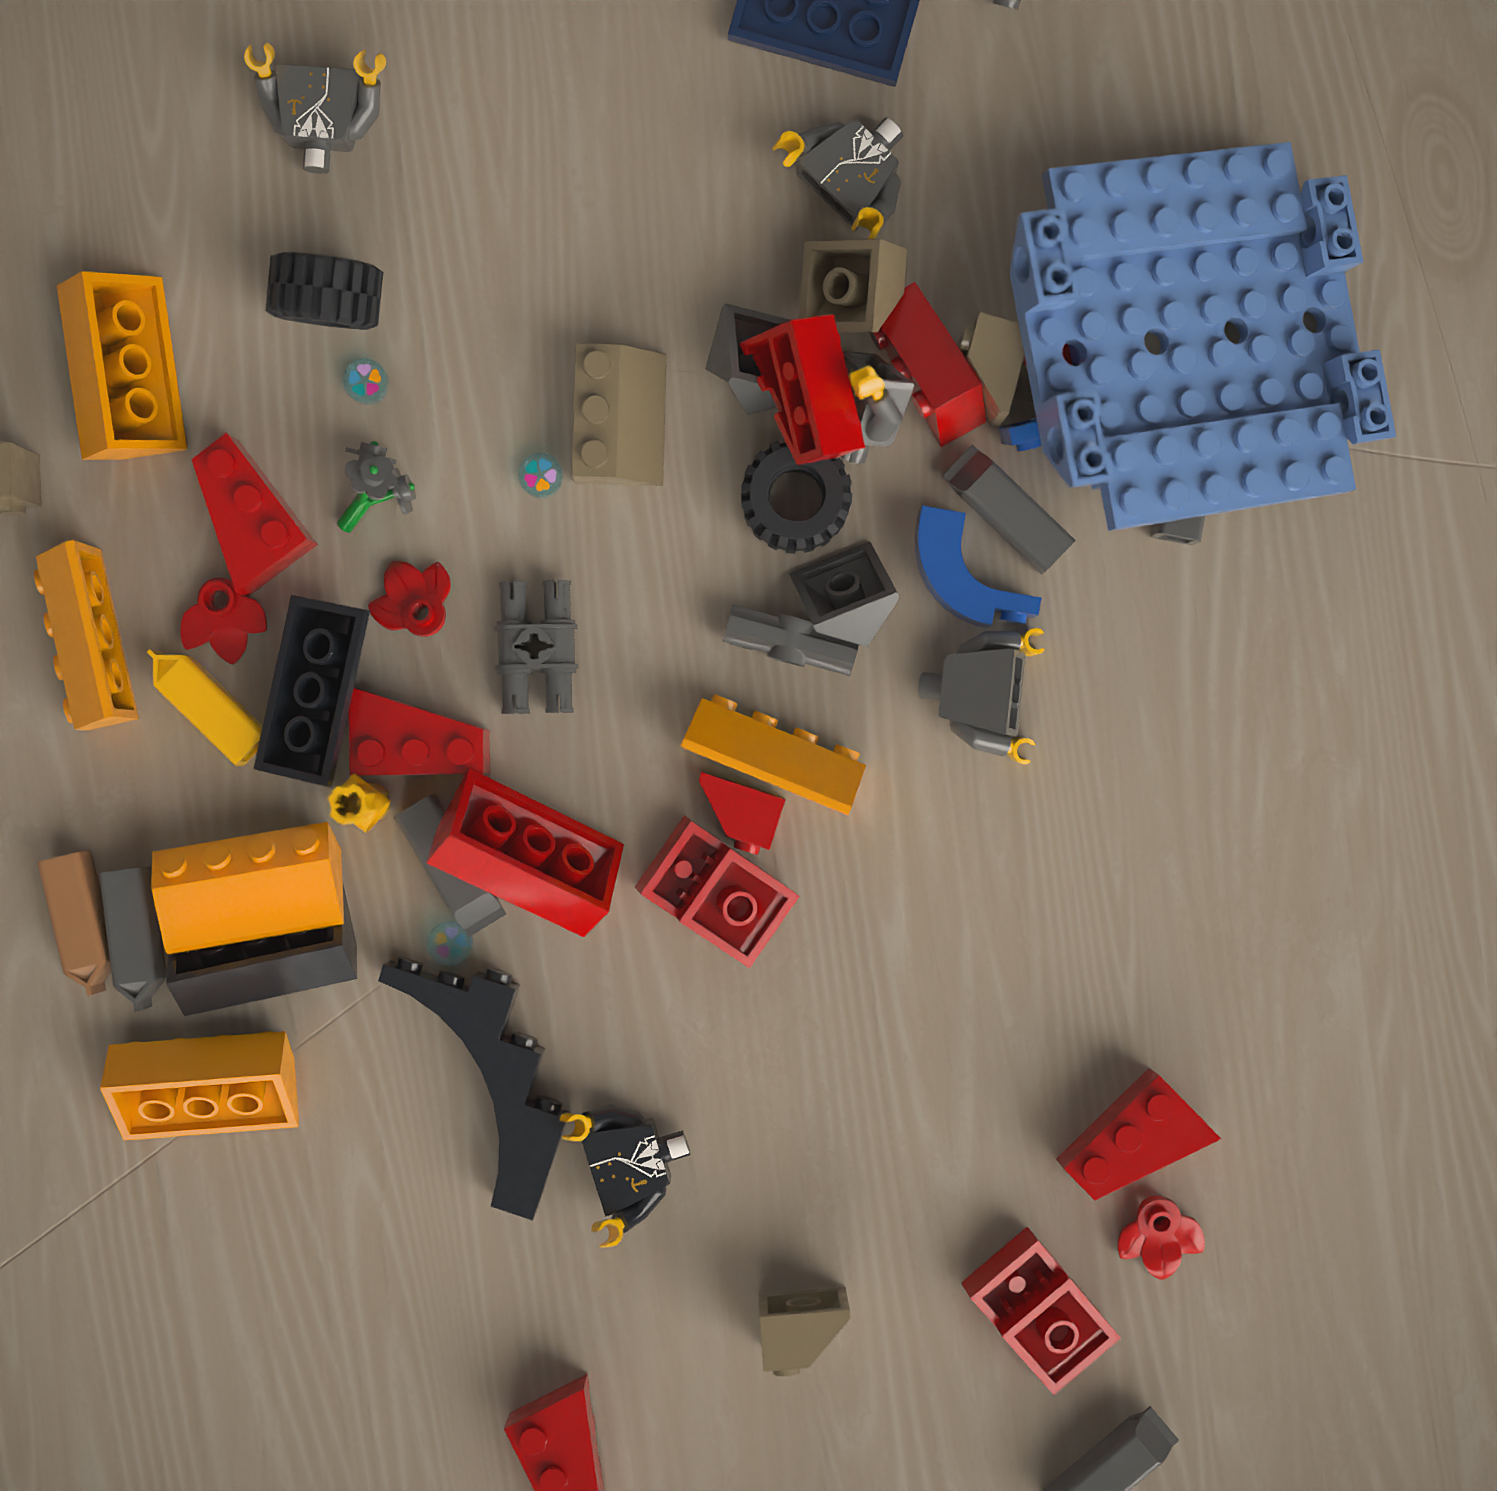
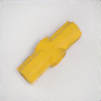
(359, 803)

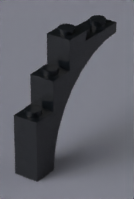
(479, 1016)

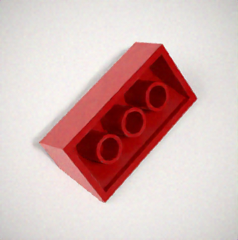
(527, 854)

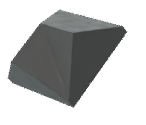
(729, 361)
(847, 594)

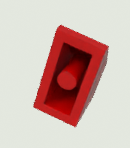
(743, 812)

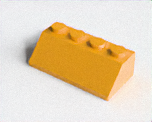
(121, 365)
(85, 636)
(774, 755)
(248, 887)
(201, 1085)

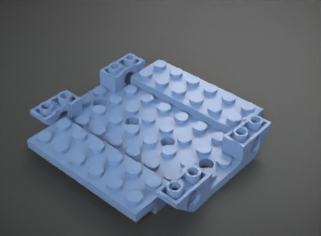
(1177, 255)

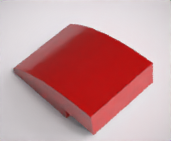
(716, 892)
(1040, 1310)

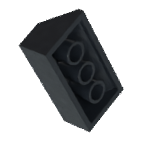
(311, 690)
(262, 967)

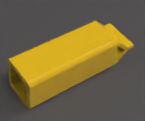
(207, 705)

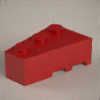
(922, 349)
(810, 386)
(249, 516)
(408, 740)
(1135, 1137)
(558, 1440)

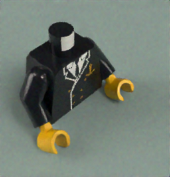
(626, 1163)

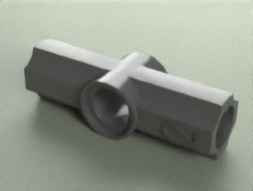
(789, 640)

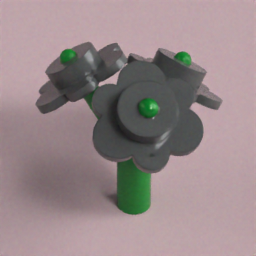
(371, 479)

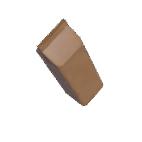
(77, 918)

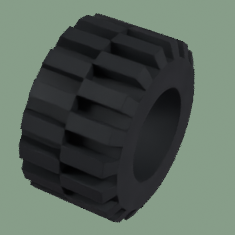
(324, 290)
(790, 534)

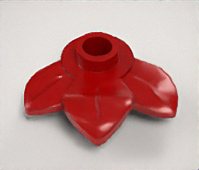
(409, 593)
(222, 627)
(1160, 1242)

